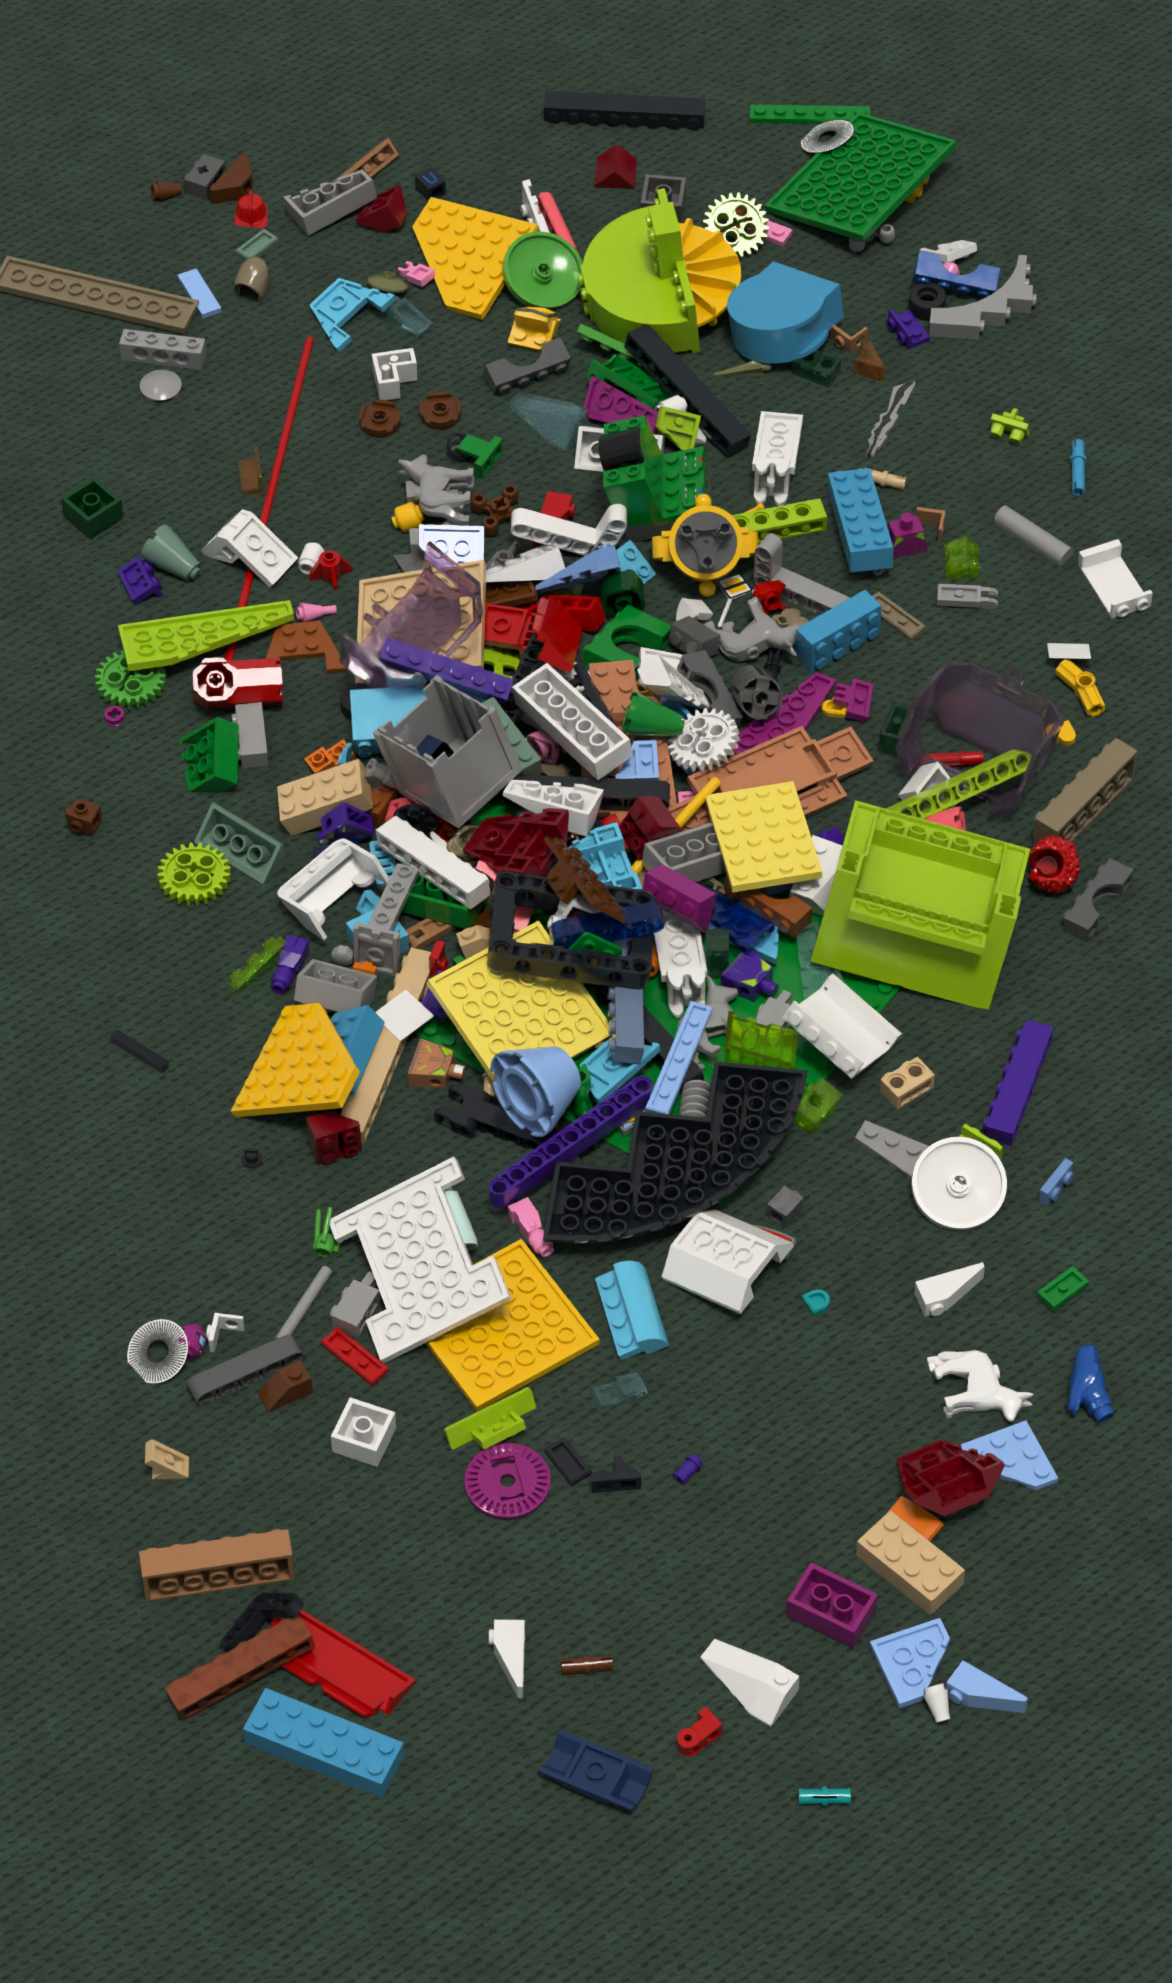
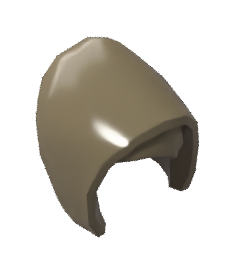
(255, 275)

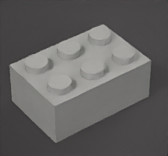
(334, 986)

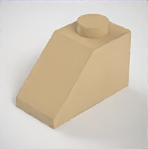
(473, 940)

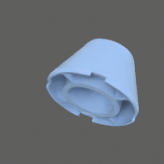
(535, 1086)

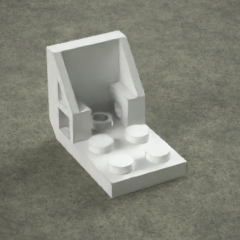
(254, 544)

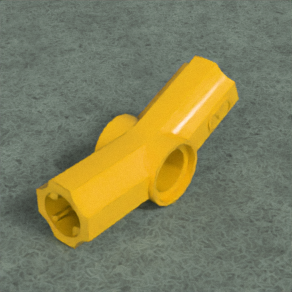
(1083, 685)

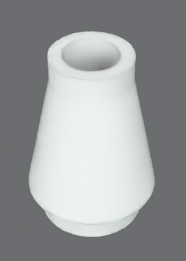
(937, 1700)

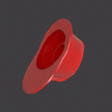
(251, 211)

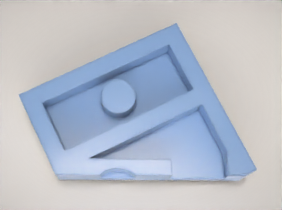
(643, 762)

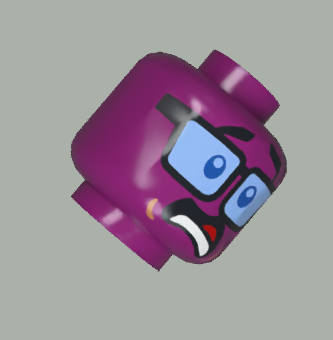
(196, 1340)

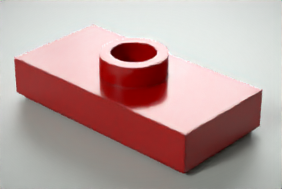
(437, 959)

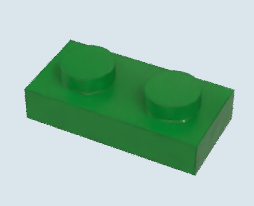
(1062, 1289)

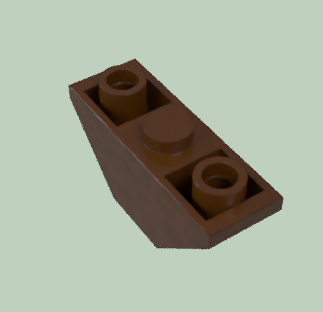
(233, 182)

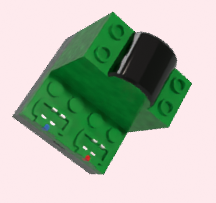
(646, 482)

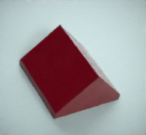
(615, 169)

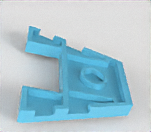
(342, 302)

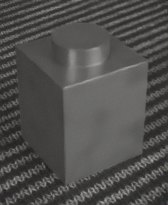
(785, 1206)

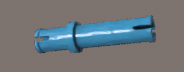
(1078, 462)

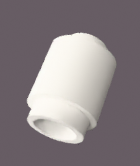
(675, 402)
(309, 557)

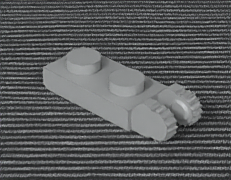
(967, 596)

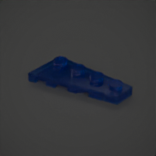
(744, 925)

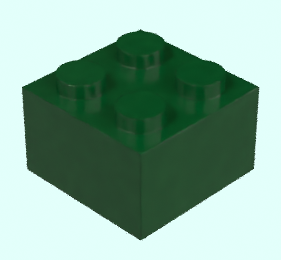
(92, 507)

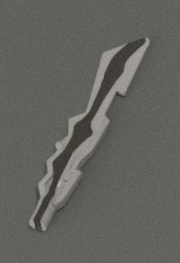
(887, 420)

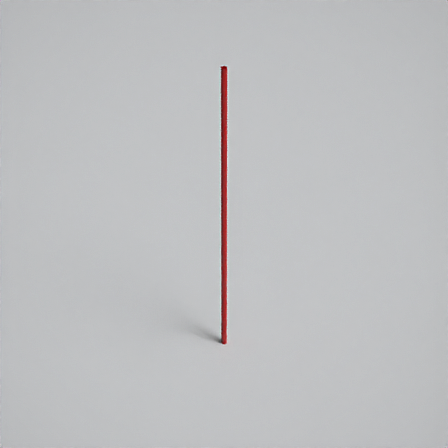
(275, 472)

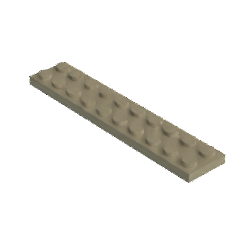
(97, 295)

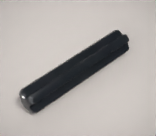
(139, 1051)

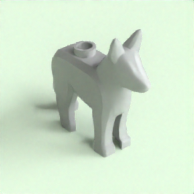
(434, 488)
(755, 637)
(718, 998)

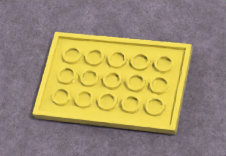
(763, 836)

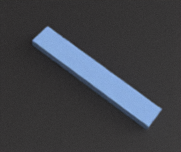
(679, 1058)

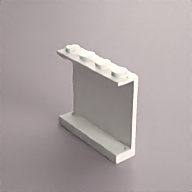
(842, 1026)

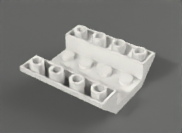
(721, 1258)

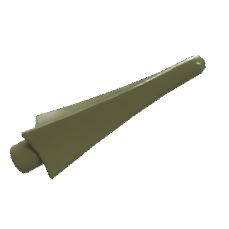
(750, 368)

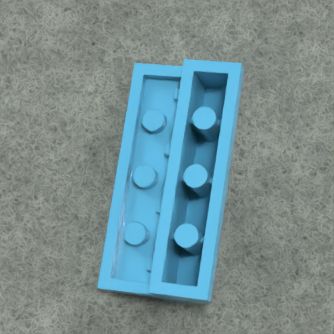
(631, 1310)

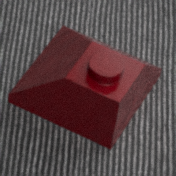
(385, 211)

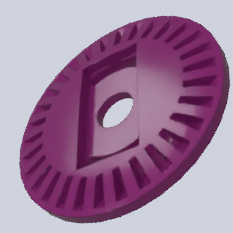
(530, 1476)

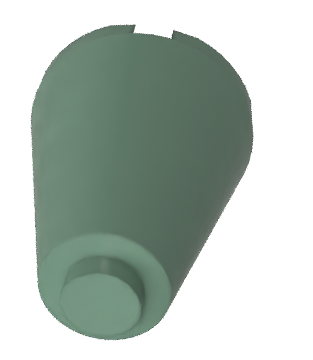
(170, 554)

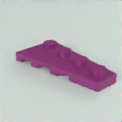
(611, 405)

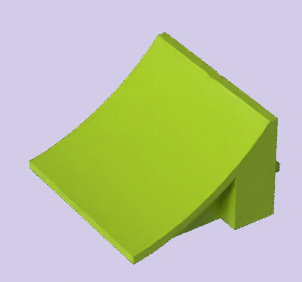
(921, 905)

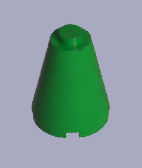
(650, 718)

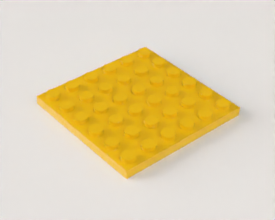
(517, 1339)

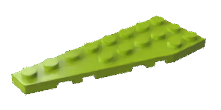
(183, 637)

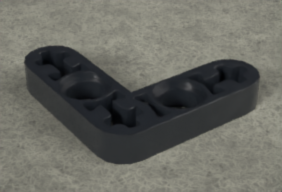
(263, 1606)

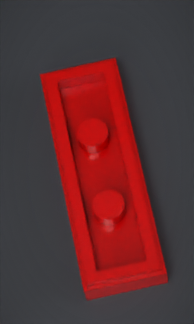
(354, 1356)

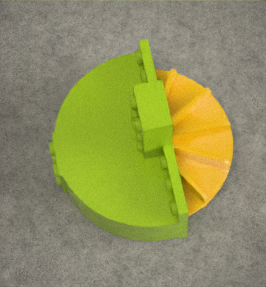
(657, 276)

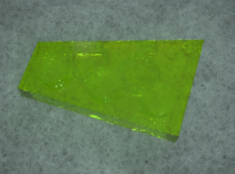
(255, 961)

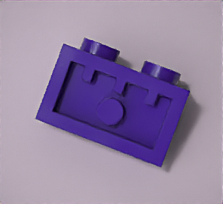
(907, 328)
(139, 580)

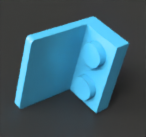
(631, 558)

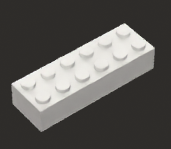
(572, 721)

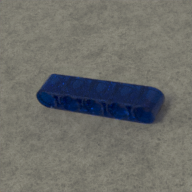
(640, 921)

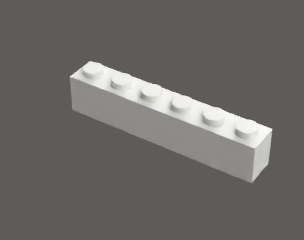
(433, 861)

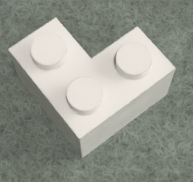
(392, 369)

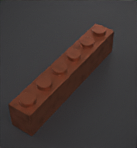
(239, 1667)

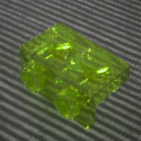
(962, 558)

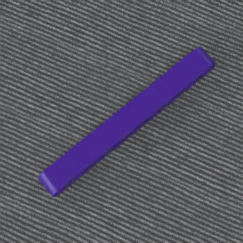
(583, 1133)

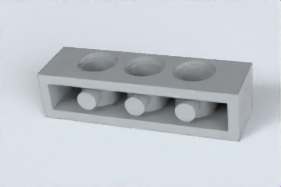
(162, 349)

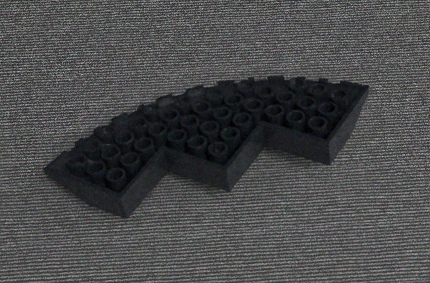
(678, 1160)

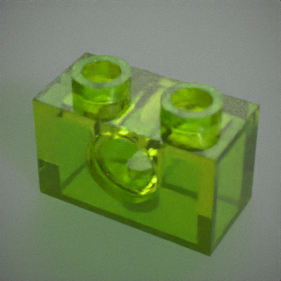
(825, 1097)

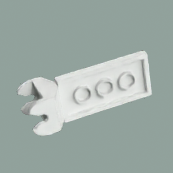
(775, 455)
(681, 963)

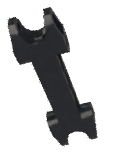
(481, 1115)

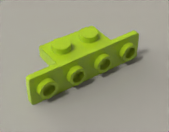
(493, 1422)

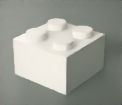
(363, 1432)

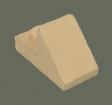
(165, 1461)

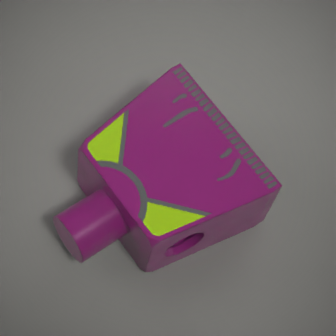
(907, 536)

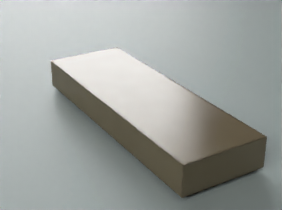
(899, 618)

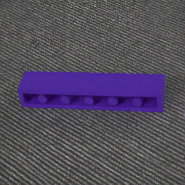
(453, 672)
(1018, 1083)

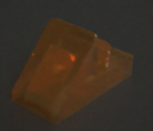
(868, 362)

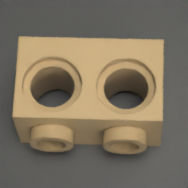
(907, 1082)

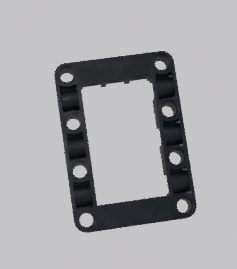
(554, 961)

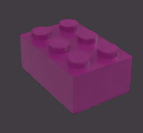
(832, 1605)

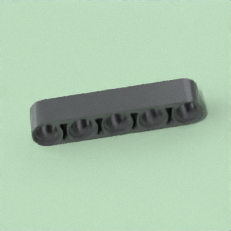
(244, 1369)

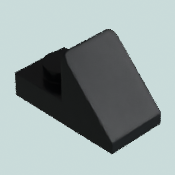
(621, 1479)

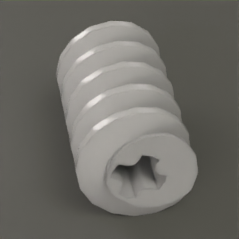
(695, 1098)

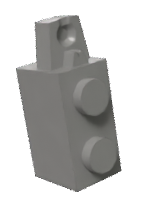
(774, 1010)
(356, 1306)

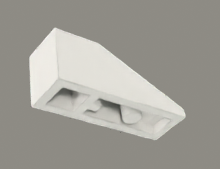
(944, 1290)
(509, 1646)

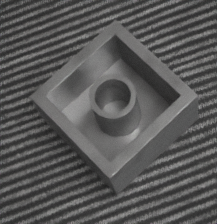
(675, 191)

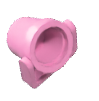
(544, 745)

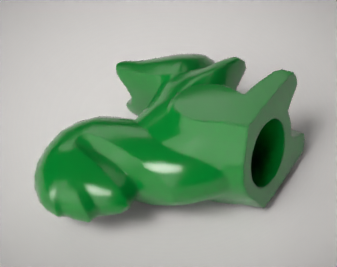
(581, 1099)

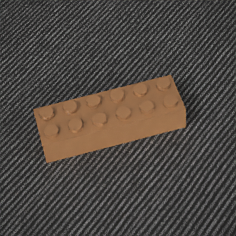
(217, 1565)

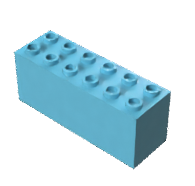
(375, 707)

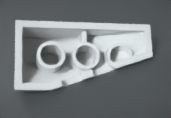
(533, 565)
(669, 683)
(580, 801)
(755, 1681)

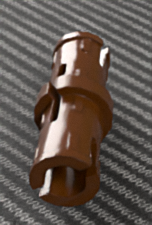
(587, 1664)

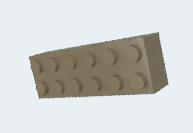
(1087, 793)

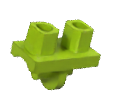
(1011, 423)

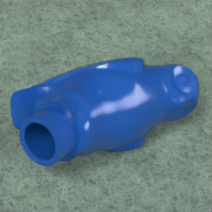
(1088, 1385)

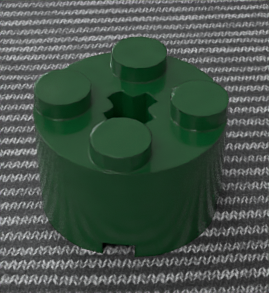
(621, 590)

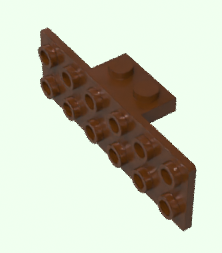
(574, 874)

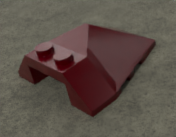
(519, 842)
(947, 1477)

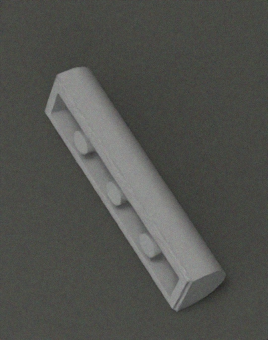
(1033, 535)

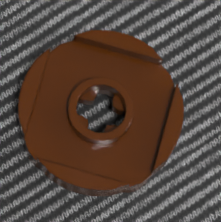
(440, 400)
(379, 408)

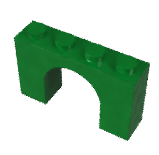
(628, 626)

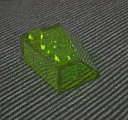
(760, 1044)

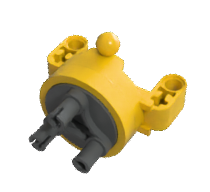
(705, 544)

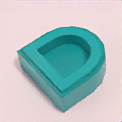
(816, 1301)

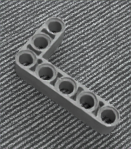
(798, 588)

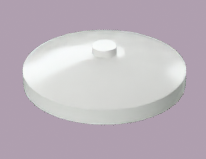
(959, 1183)

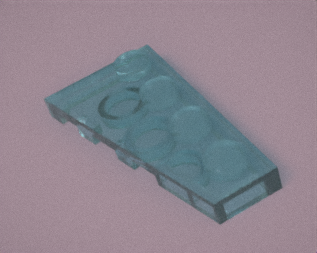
(812, 974)

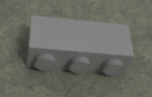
(251, 735)

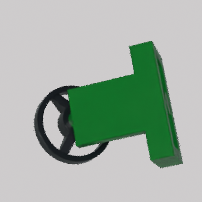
(474, 447)

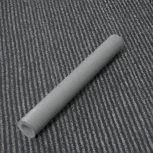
(305, 1302)

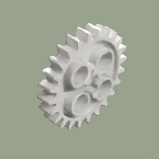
(704, 740)

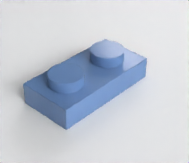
(1052, 1188)

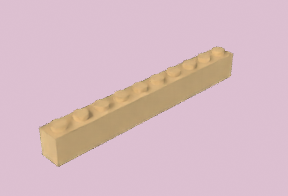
(388, 1048)

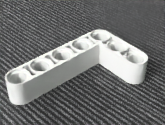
(567, 534)

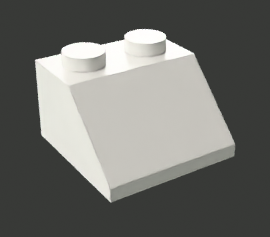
(923, 779)

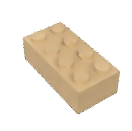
(312, 797)
(910, 1562)

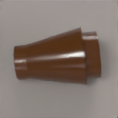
(165, 190)

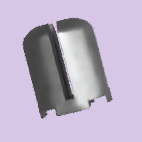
(756, 692)

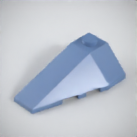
(585, 570)

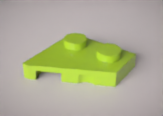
(678, 426)

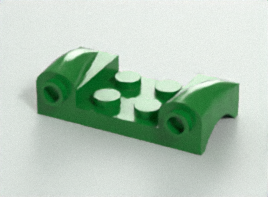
(629, 377)

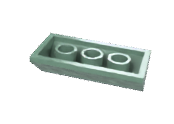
(241, 843)

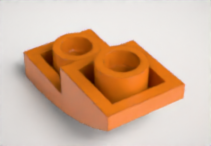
(326, 759)
(917, 1517)

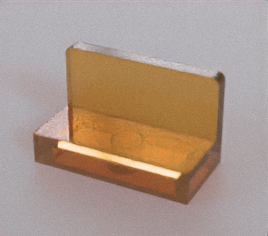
(250, 474)

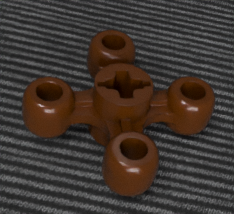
(498, 508)

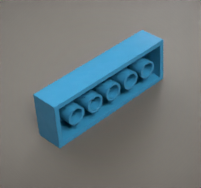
(860, 520)
(323, 1742)

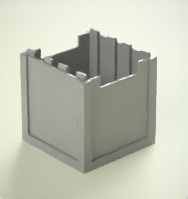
(472, 775)

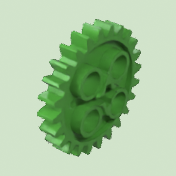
(128, 687)

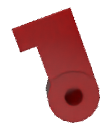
(700, 1734)

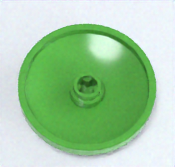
(542, 270)

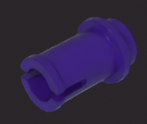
(687, 1469)

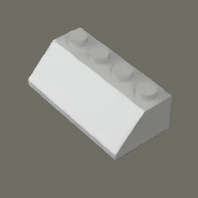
(587, 448)

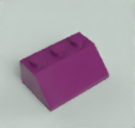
(680, 896)

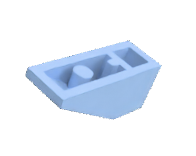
(980, 1690)

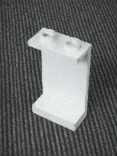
(1113, 580)

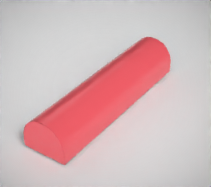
(553, 217)

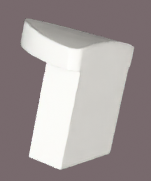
(694, 608)

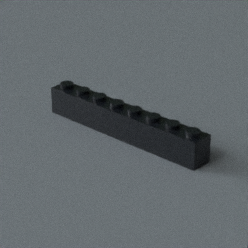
(624, 109)
(679, 380)

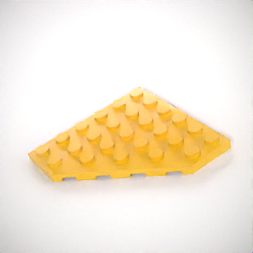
(467, 252)
(299, 1067)

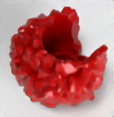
(1054, 864)

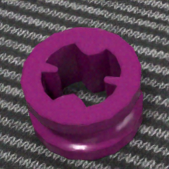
(114, 722)

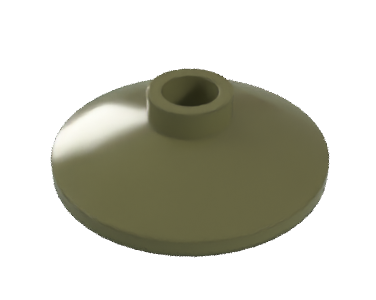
(387, 282)

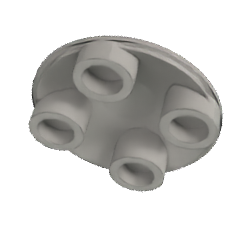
(160, 385)

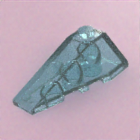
(551, 418)

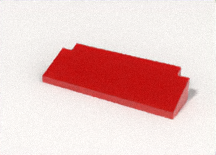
(558, 632)
(349, 1671)

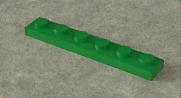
(803, 113)

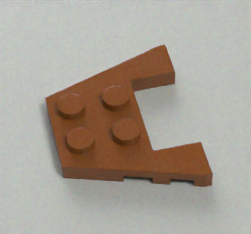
(305, 641)

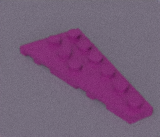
(795, 711)

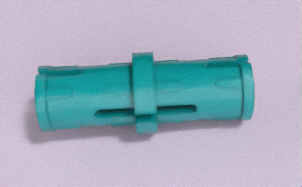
(843, 1796)

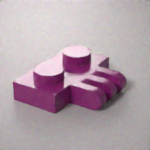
(854, 698)

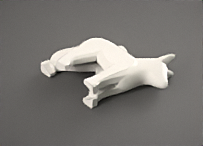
(983, 1387)

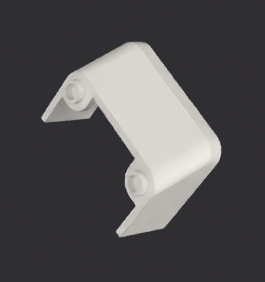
(326, 880)

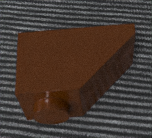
(286, 1386)

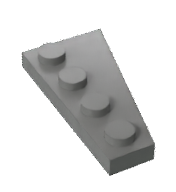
(890, 1146)

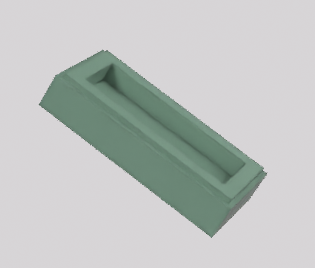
(257, 245)

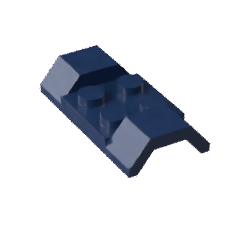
(597, 1772)

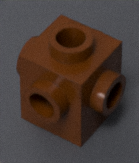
(83, 817)

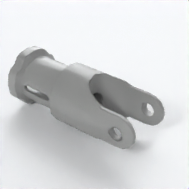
(380, 772)

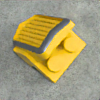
(533, 327)

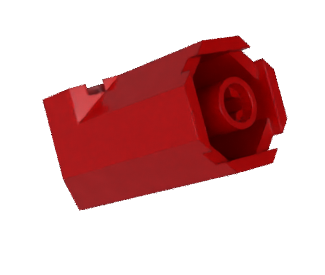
(235, 682)

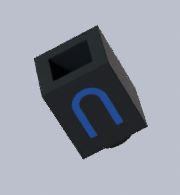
(430, 184)

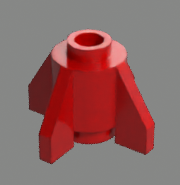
(330, 567)
(769, 595)

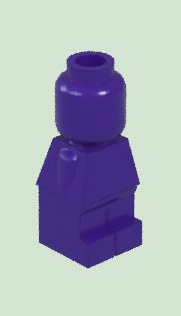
(290, 963)

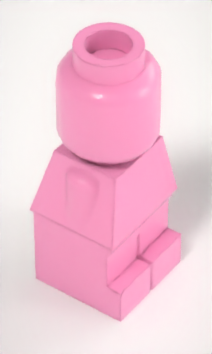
(530, 1226)

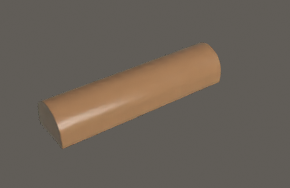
(374, 160)

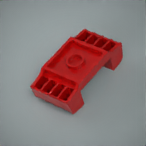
(508, 627)

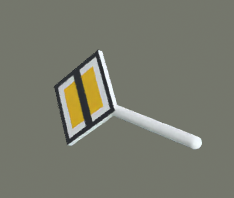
(733, 587)

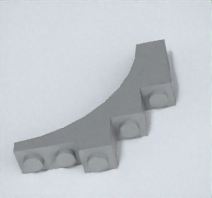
(969, 320)

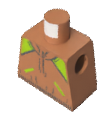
(433, 1066)

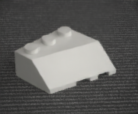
(817, 891)

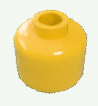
(407, 517)

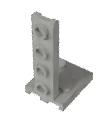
(376, 940)

